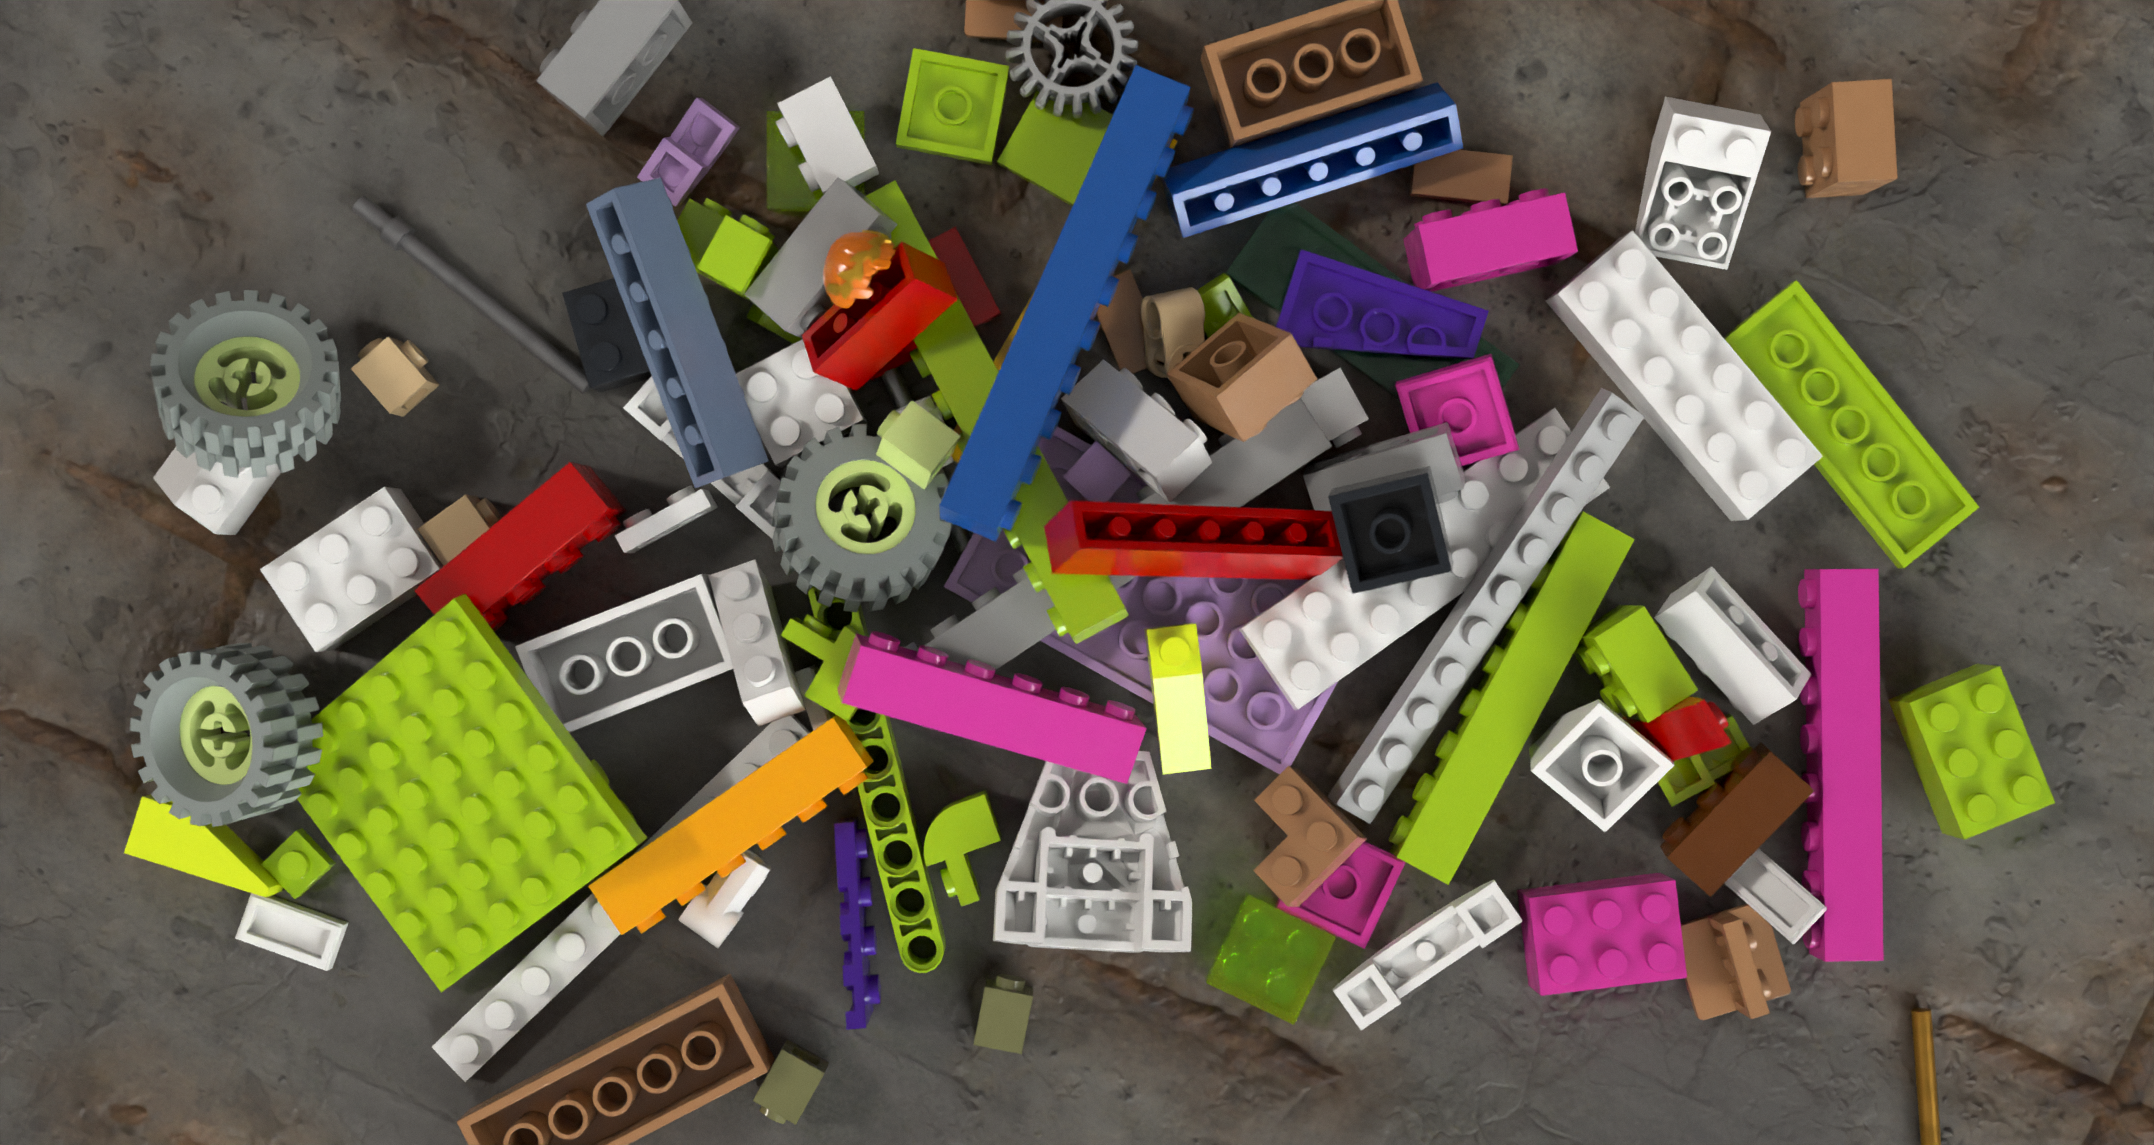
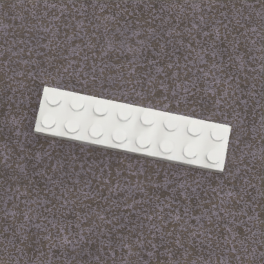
(1328, 632)

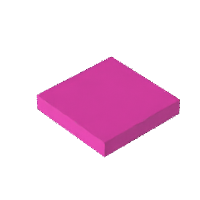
(1471, 403)
(1352, 895)

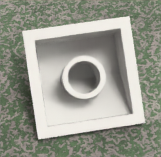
(209, 496)
(1597, 762)

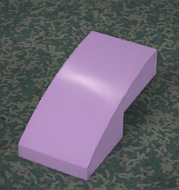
(690, 150)

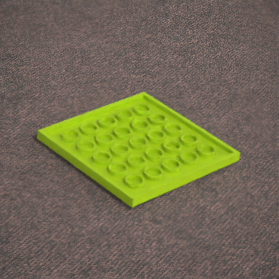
(460, 795)

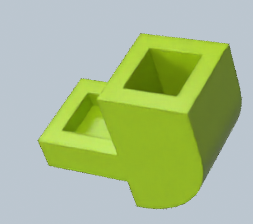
(814, 637)
(954, 832)

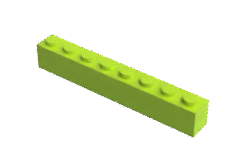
(1508, 699)

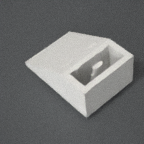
(1699, 181)

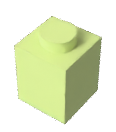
(916, 443)

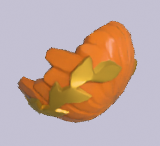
(853, 262)

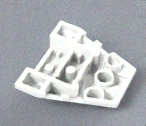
(1094, 867)

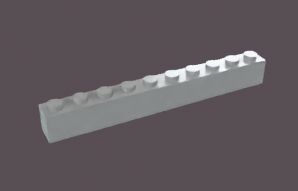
(1238, 473)

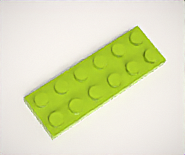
(1865, 439)

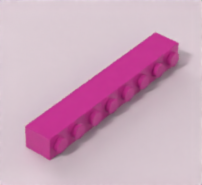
(1843, 762)

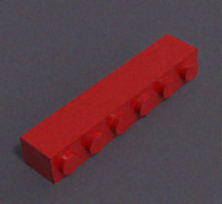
(1191, 541)

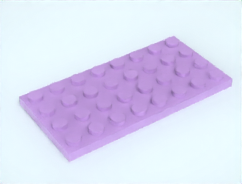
(1240, 695)

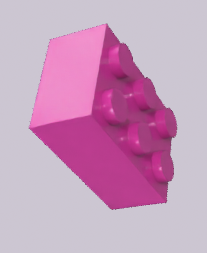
(1490, 241)
(1602, 934)

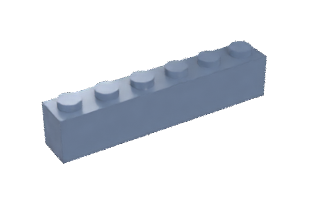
(677, 331)

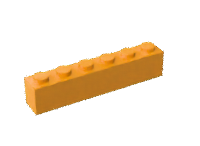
(732, 824)

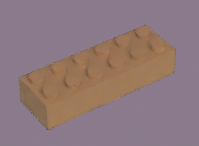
(632, 1077)

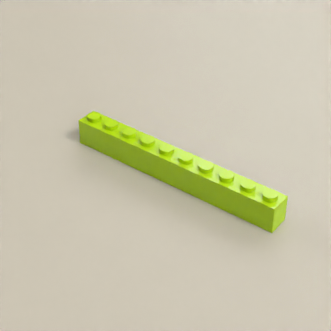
(965, 376)

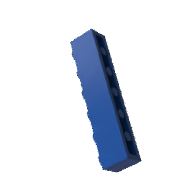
(1312, 159)

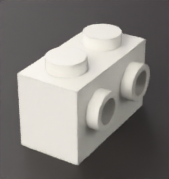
(826, 137)

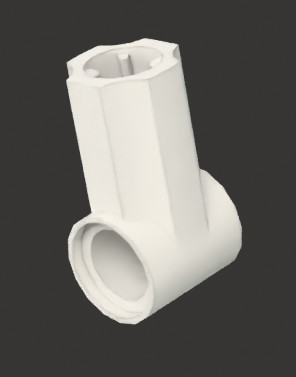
(720, 905)

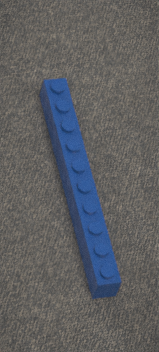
(1065, 304)

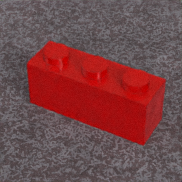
(862, 339)

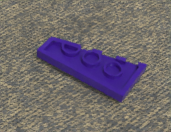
(1366, 312)
(850, 847)

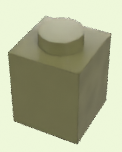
(1004, 1014)
(790, 1083)

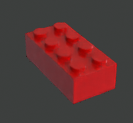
(528, 545)

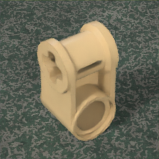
(1171, 328)

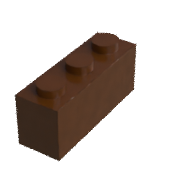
(1734, 818)

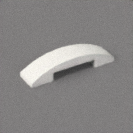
(750, 490)
(1425, 951)

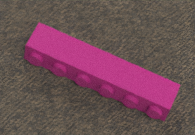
(991, 707)

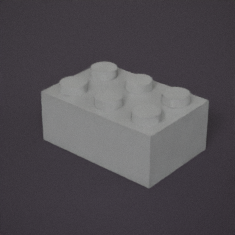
(611, 56)

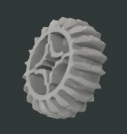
(1089, 63)

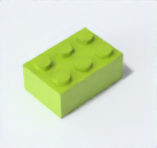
(1971, 751)

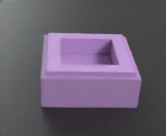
(1097, 474)

